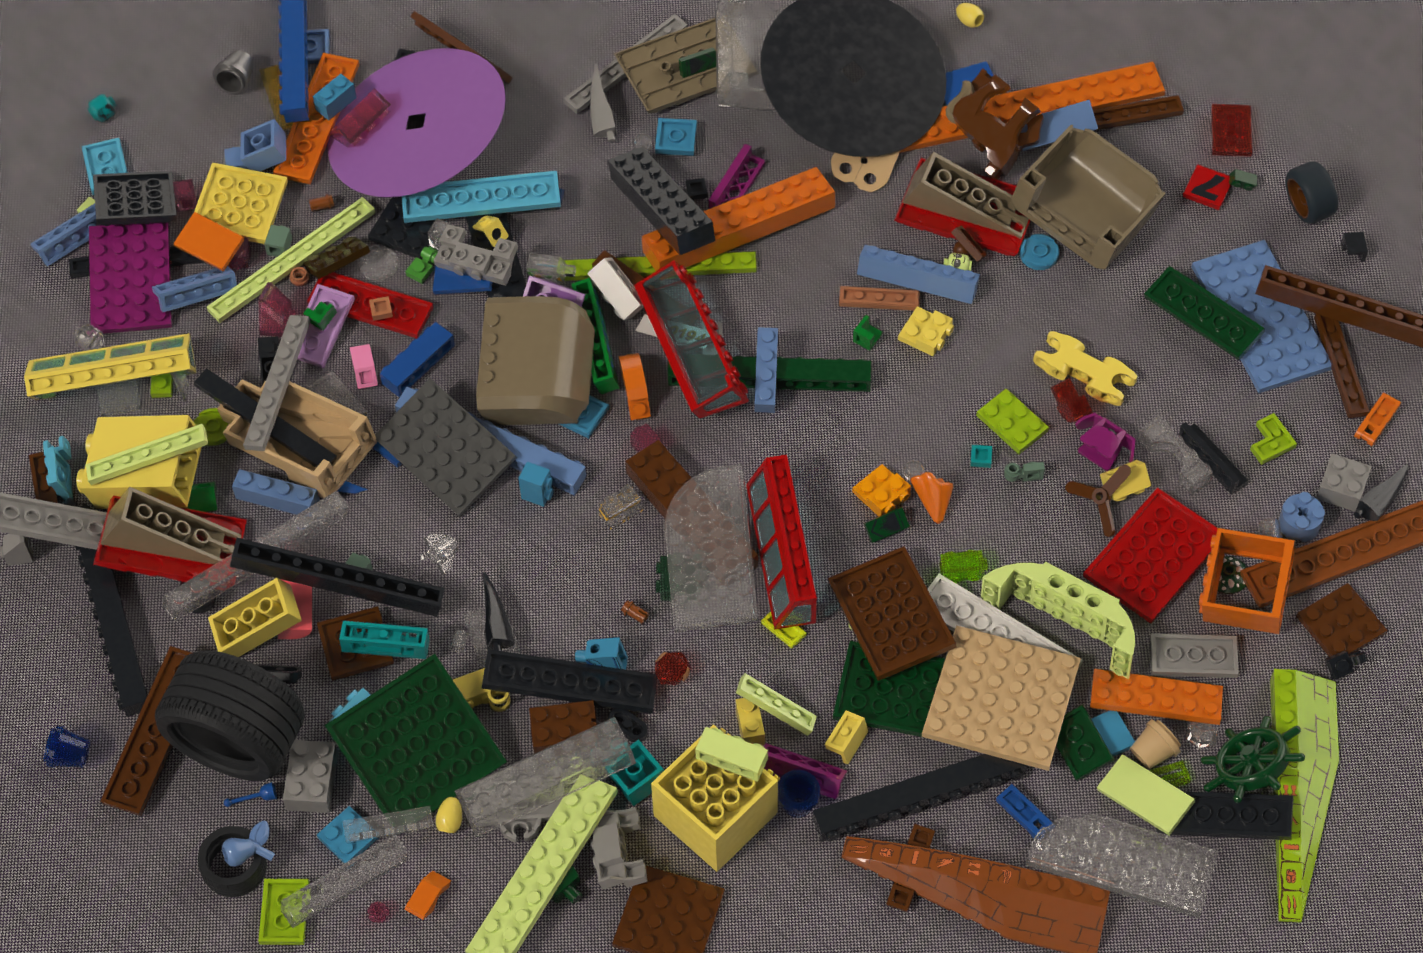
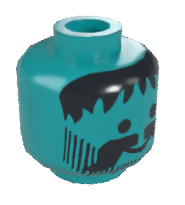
(102, 107)

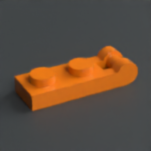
(1377, 418)

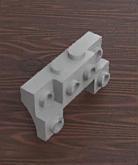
(475, 261)
(611, 849)

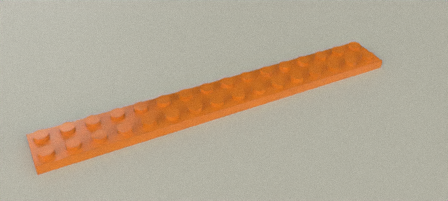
(1102, 89)

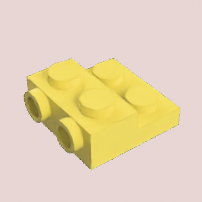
(926, 330)

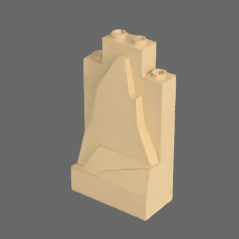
(321, 419)

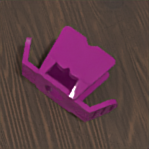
(1100, 443)

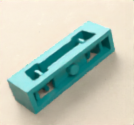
(384, 640)

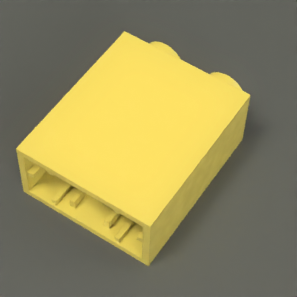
(165, 480)

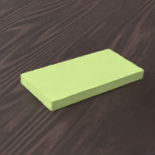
(1145, 794)

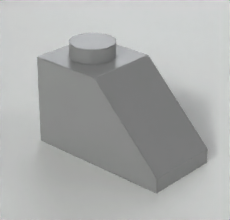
(16, 549)

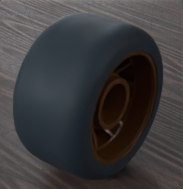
(1311, 192)

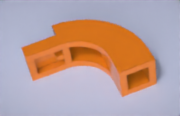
(635, 386)

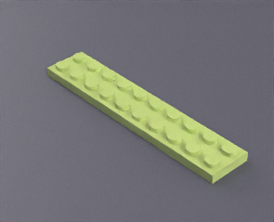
(542, 870)

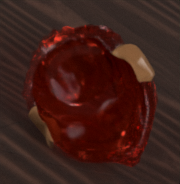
(672, 668)

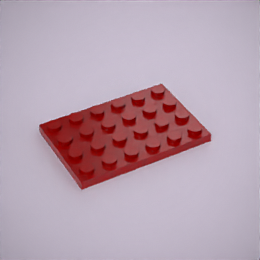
(1153, 555)

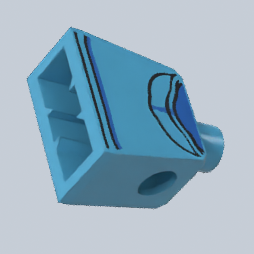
(603, 652)

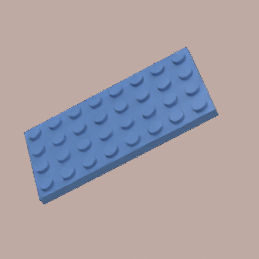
(1289, 345)

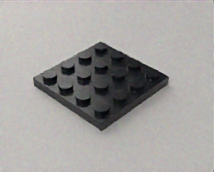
(134, 198)

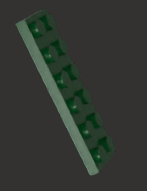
(1204, 313)

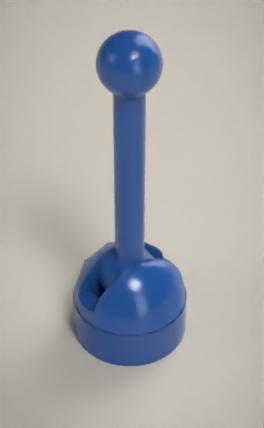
(267, 793)

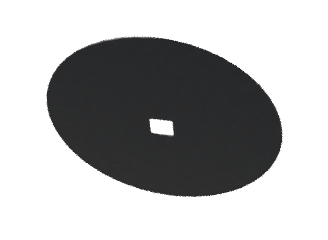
(820, 103)

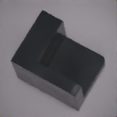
(1355, 244)

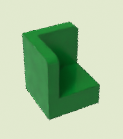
(321, 315)
(865, 334)

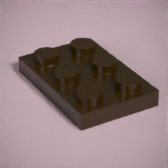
(336, 257)

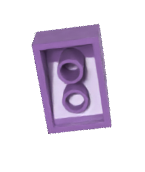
(544, 288)

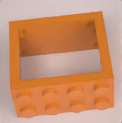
(1249, 546)

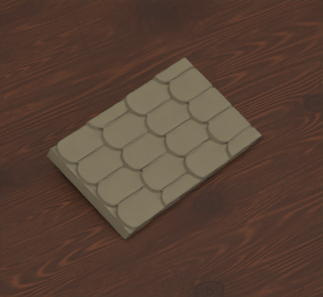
(655, 67)

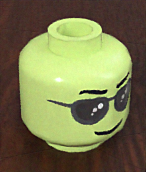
(958, 261)

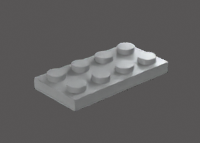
(1194, 655)

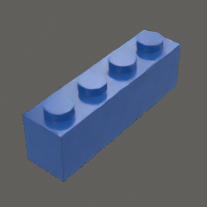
(417, 359)

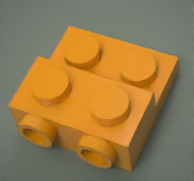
(882, 490)

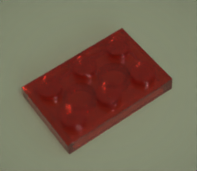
(1231, 130)

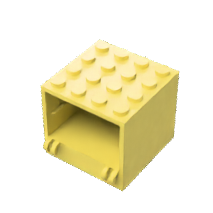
(713, 807)

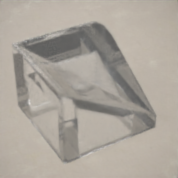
(1201, 734)

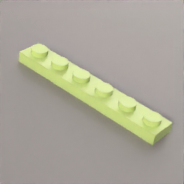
(146, 454)

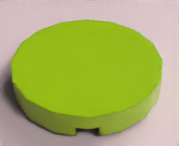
(214, 429)

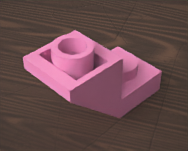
(363, 366)

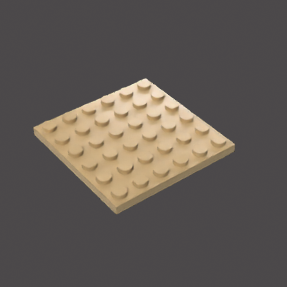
(1002, 698)

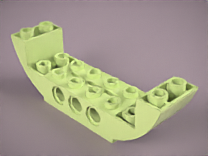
(1067, 600)

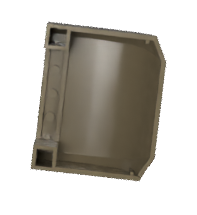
(1088, 195)
(534, 361)

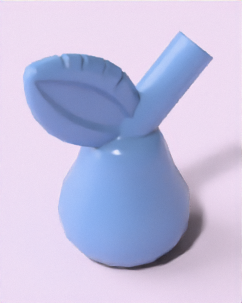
(238, 850)

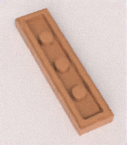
(878, 298)

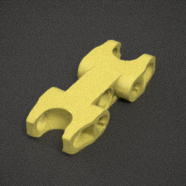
(1074, 362)

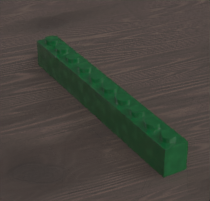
(805, 373)

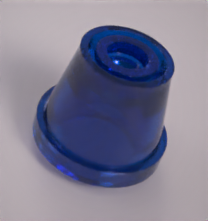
(66, 749)
(798, 785)

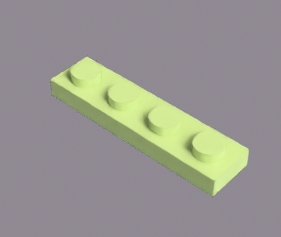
(776, 704)

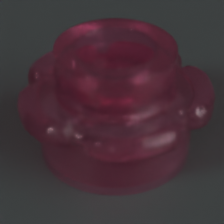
(373, 908)

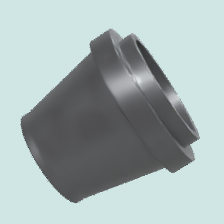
(234, 72)

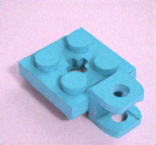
(58, 468)

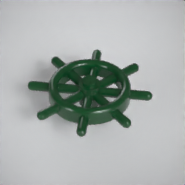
(1252, 759)

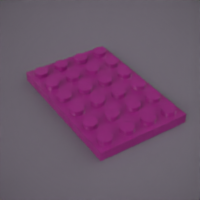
(122, 272)

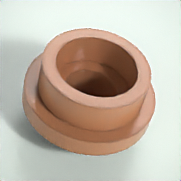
(299, 272)

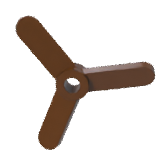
(1095, 495)

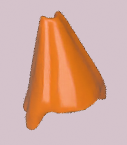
(934, 494)

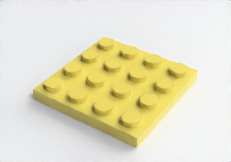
(242, 200)

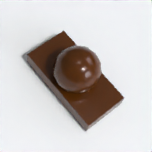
(967, 245)

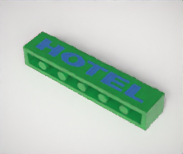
(603, 365)

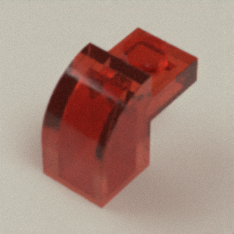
(1070, 404)

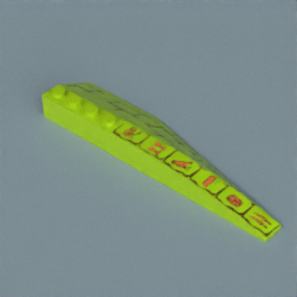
(1312, 705)

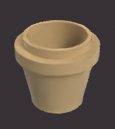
(1155, 745)

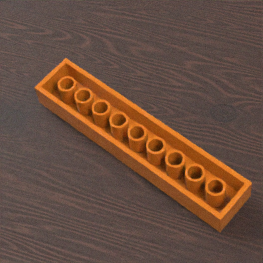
(751, 218)

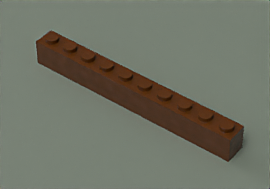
(1341, 305)

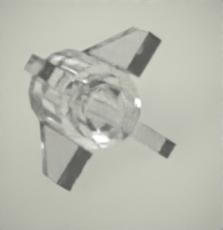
(441, 550)

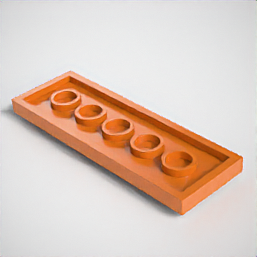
(1157, 697)

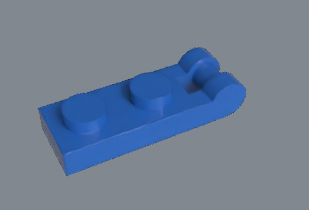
(1022, 810)

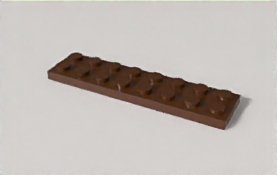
(145, 748)

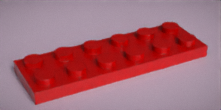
(407, 311)

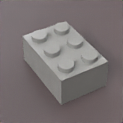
(310, 776)

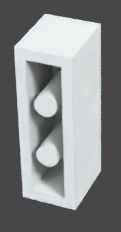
(616, 288)

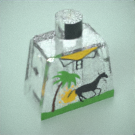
(549, 268)

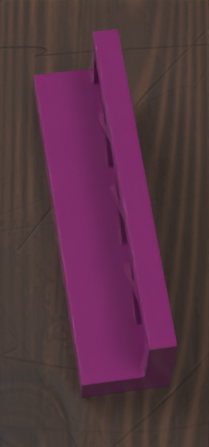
(732, 175)
(828, 776)

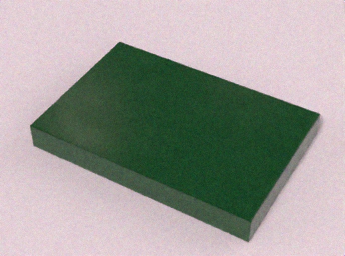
(1082, 744)

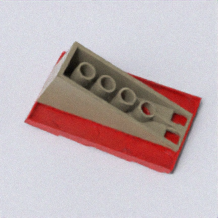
(949, 197)
(162, 539)

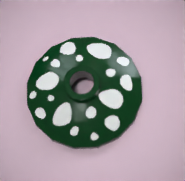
(1231, 582)

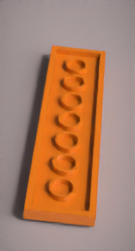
(310, 137)

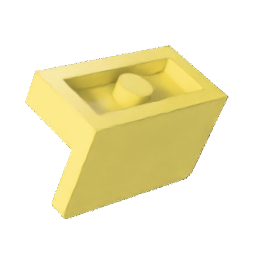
(847, 736)

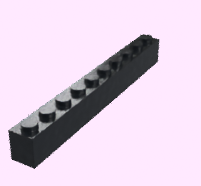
(337, 577)
(115, 632)
(914, 795)

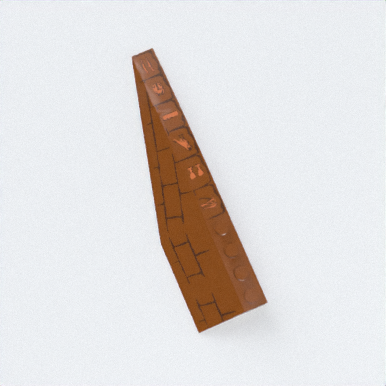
(999, 896)

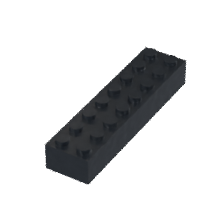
(661, 200)

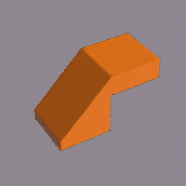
(426, 895)

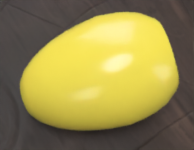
(970, 14)
(449, 815)

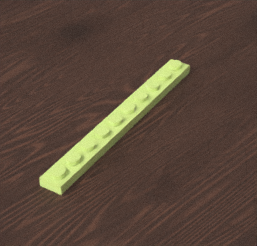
(290, 259)

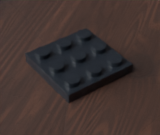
(400, 236)

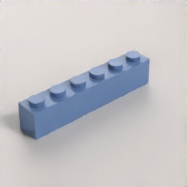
(918, 274)

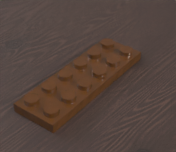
(451, 42)

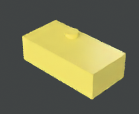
(255, 618)

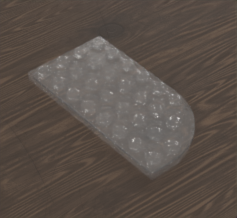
(710, 552)
(1126, 861)

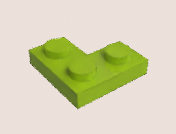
(1276, 440)

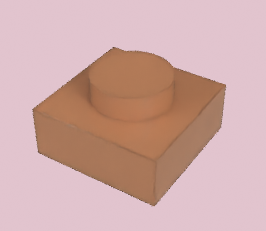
(380, 308)

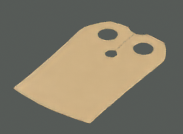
(878, 165)

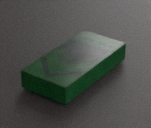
(697, 62)
(886, 524)

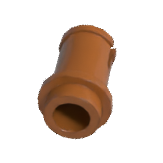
(321, 203)
(635, 612)

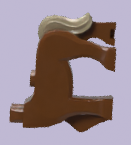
(987, 131)

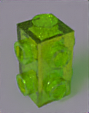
(963, 565)

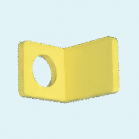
(487, 225)

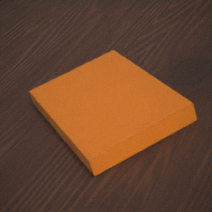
(209, 241)

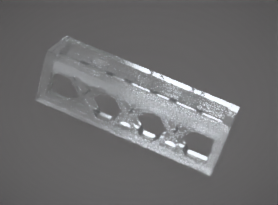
(388, 824)

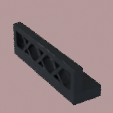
(1209, 453)

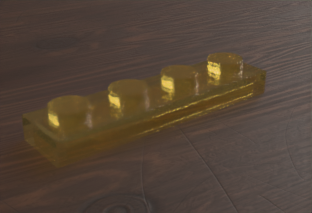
(271, 83)

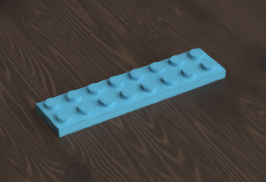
(483, 197)

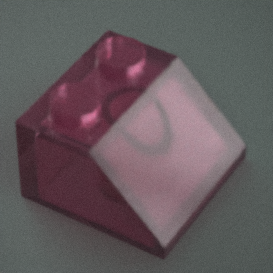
(273, 311)

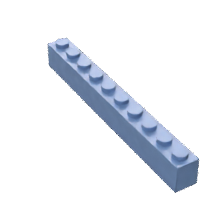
(565, 473)

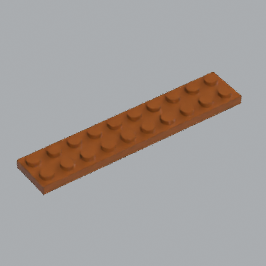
(1340, 554)

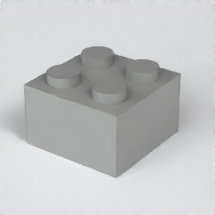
(1343, 482)

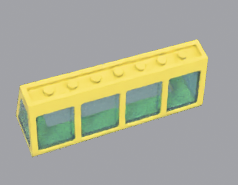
(109, 365)

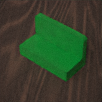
(203, 497)

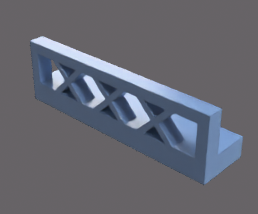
(65, 236)
(194, 288)

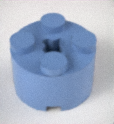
(1301, 517)

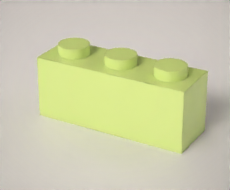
(731, 753)

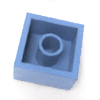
(263, 146)

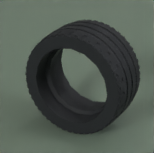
(233, 886)

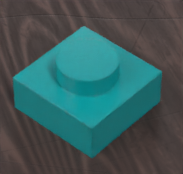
(981, 456)

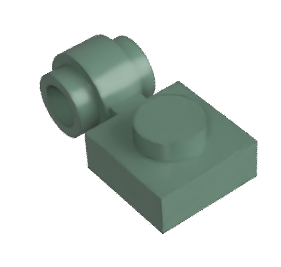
(1029, 472)

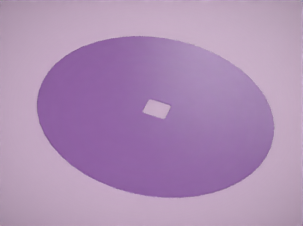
(462, 112)

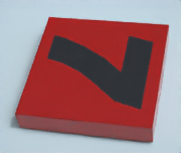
(1207, 187)

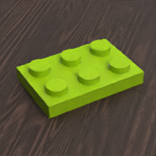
(1012, 421)
(273, 924)

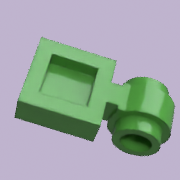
(421, 269)

